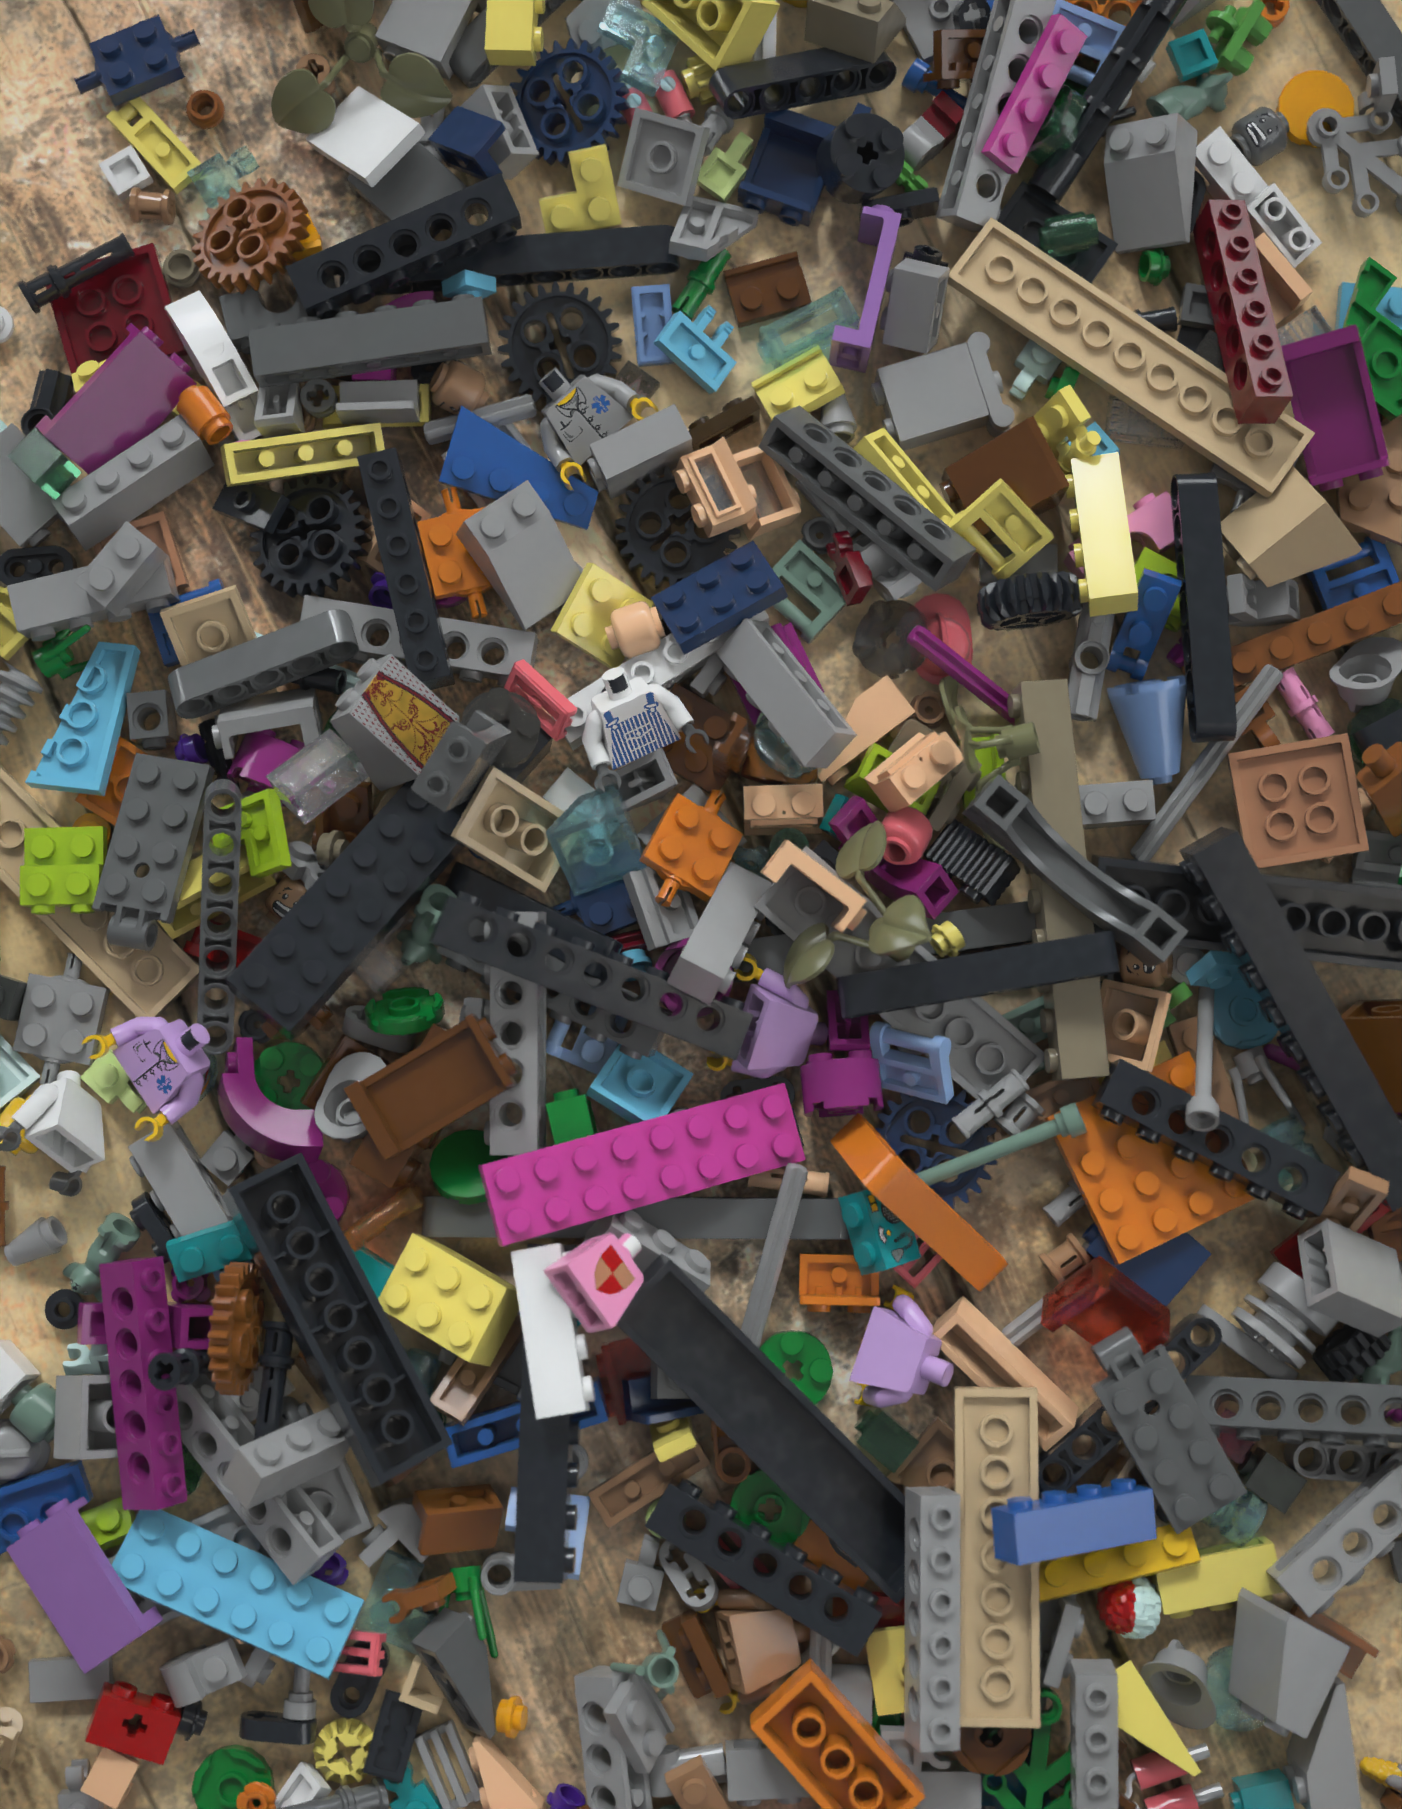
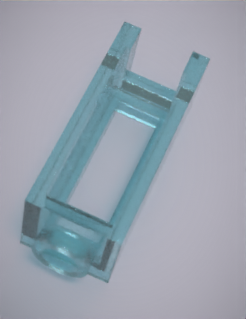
(773, 349)

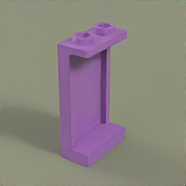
(851, 346)
(78, 1586)

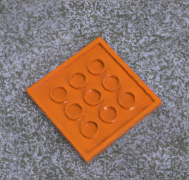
(1138, 1188)

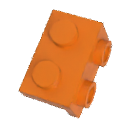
(836, 1281)

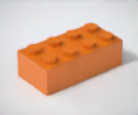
(832, 1746)

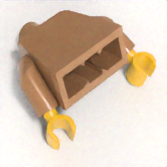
(756, 1645)

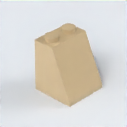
(1286, 532)

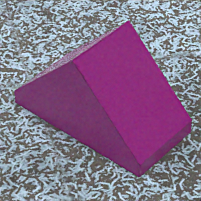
(845, 1034)

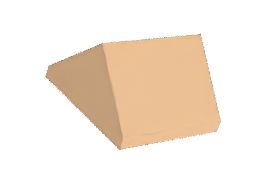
(1133, 1022)

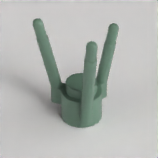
(657, 1668)

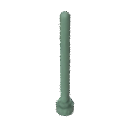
(1065, 1123)

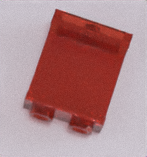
(1101, 1302)

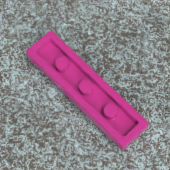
(1034, 94)

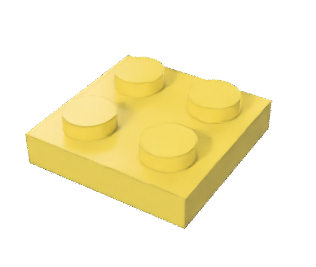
(589, 612)

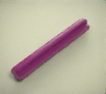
(960, 670)

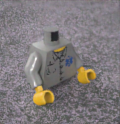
(582, 415)

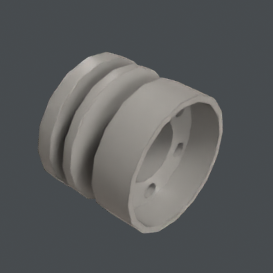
(1283, 1317)

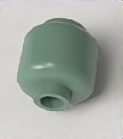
(35, 1412)

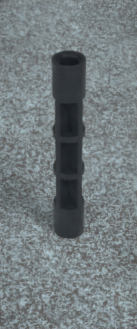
(1108, 93)

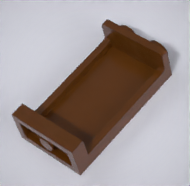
(432, 1086)

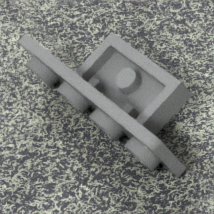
(1058, 1623)

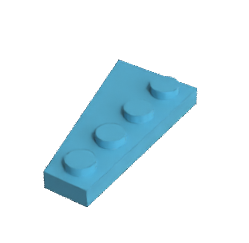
(87, 738)

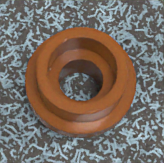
(200, 100)

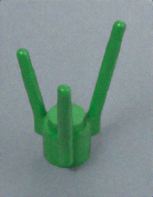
(56, 655)
(470, 1588)

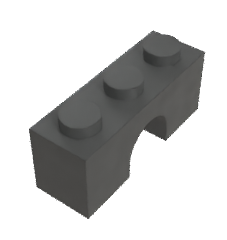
(248, 311)

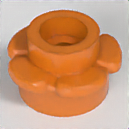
(259, 1791)

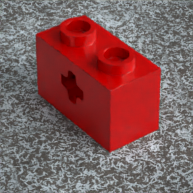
(147, 1738)

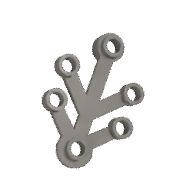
(1361, 156)

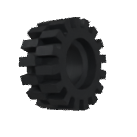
(1349, 1353)

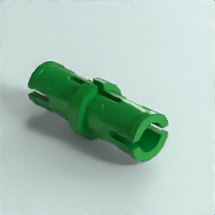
(700, 284)

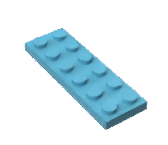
(236, 1591)

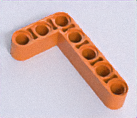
(917, 1203)

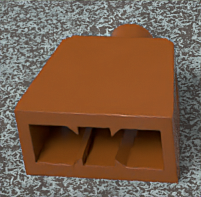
(1383, 783)

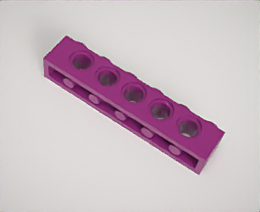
(143, 1415)

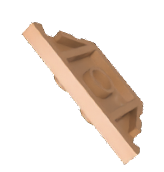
(1376, 503)

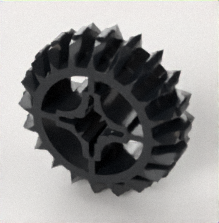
(1029, 601)

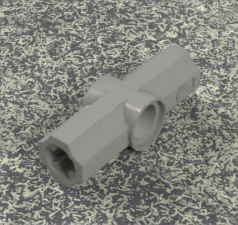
(1086, 684)

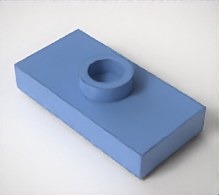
(650, 315)

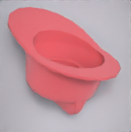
(949, 623)

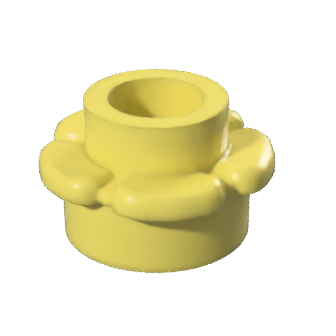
(946, 939)

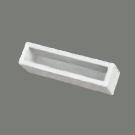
(550, 1337)

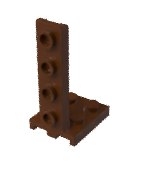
(726, 749)

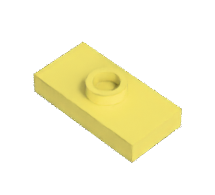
(672, 1437)

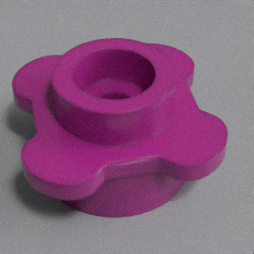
(182, 1291)

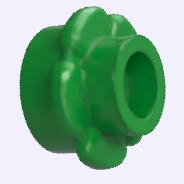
(1153, 266)

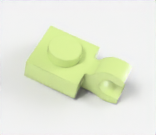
(723, 171)
(112, 1082)

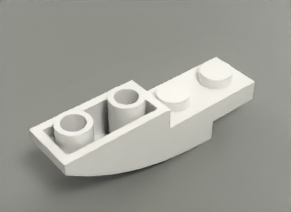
(1268, 208)
(216, 361)

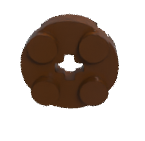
(990, 1756)

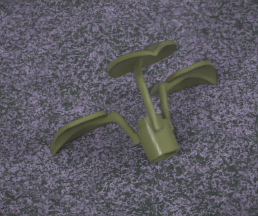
(411, 83)
(1010, 742)
(891, 935)

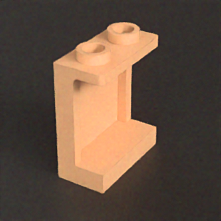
(852, 902)

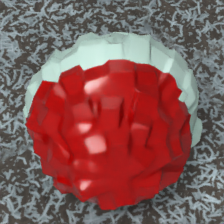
(1130, 1608)

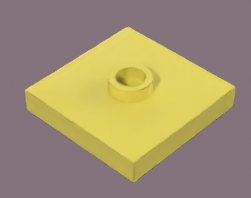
(887, 1668)

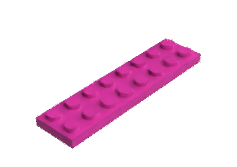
(640, 1164)

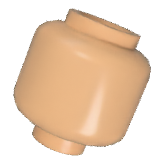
(635, 629)

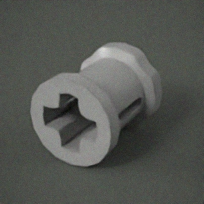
(1023, 1102)

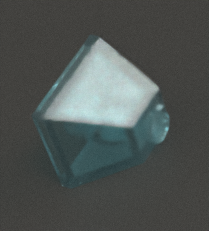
(596, 841)

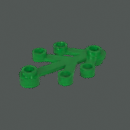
(1036, 1776)

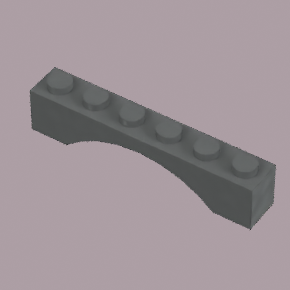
(1024, 833)

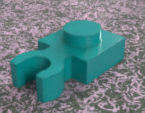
(411, 1794)

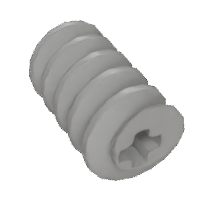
(13, 692)

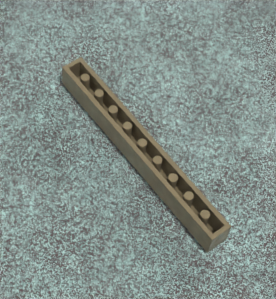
(1050, 781)

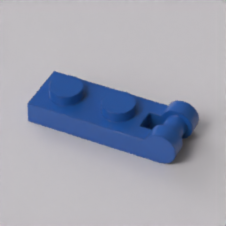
(1144, 627)

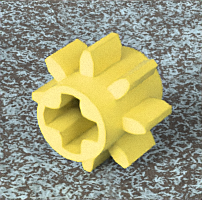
(697, 79)

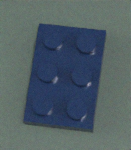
(719, 597)

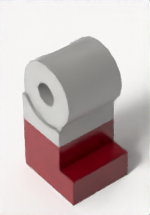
(932, 131)

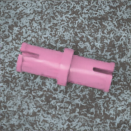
(1303, 705)

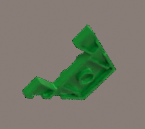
(1379, 336)

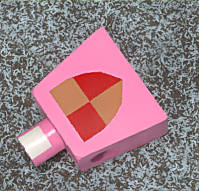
(598, 1279)

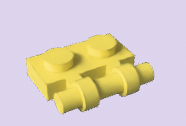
(1064, 420)

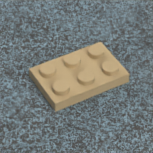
(208, 627)

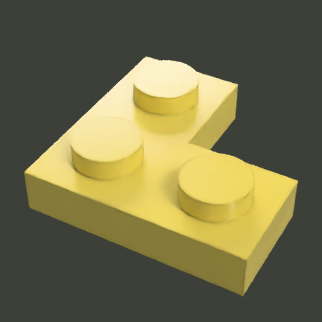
(593, 202)

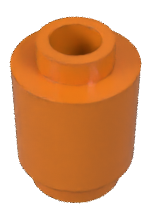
(204, 414)

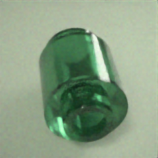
(1068, 234)

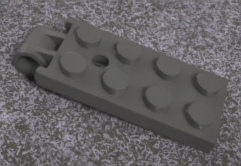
(157, 830)
(1175, 1443)

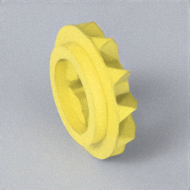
(350, 1732)

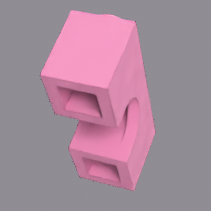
(1149, 525)

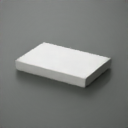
(367, 136)

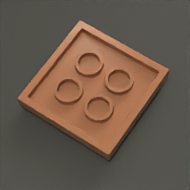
(1298, 801)

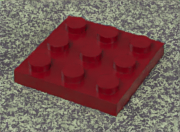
(101, 309)

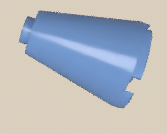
(1152, 724)

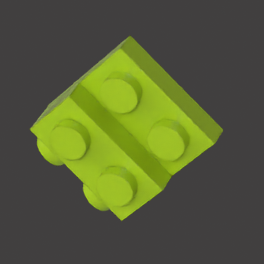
(62, 868)

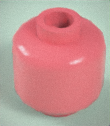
(907, 836)

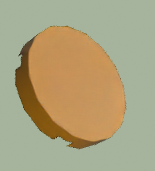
(1309, 93)

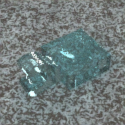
(216, 177)

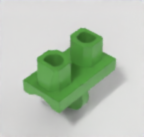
(1230, 30)

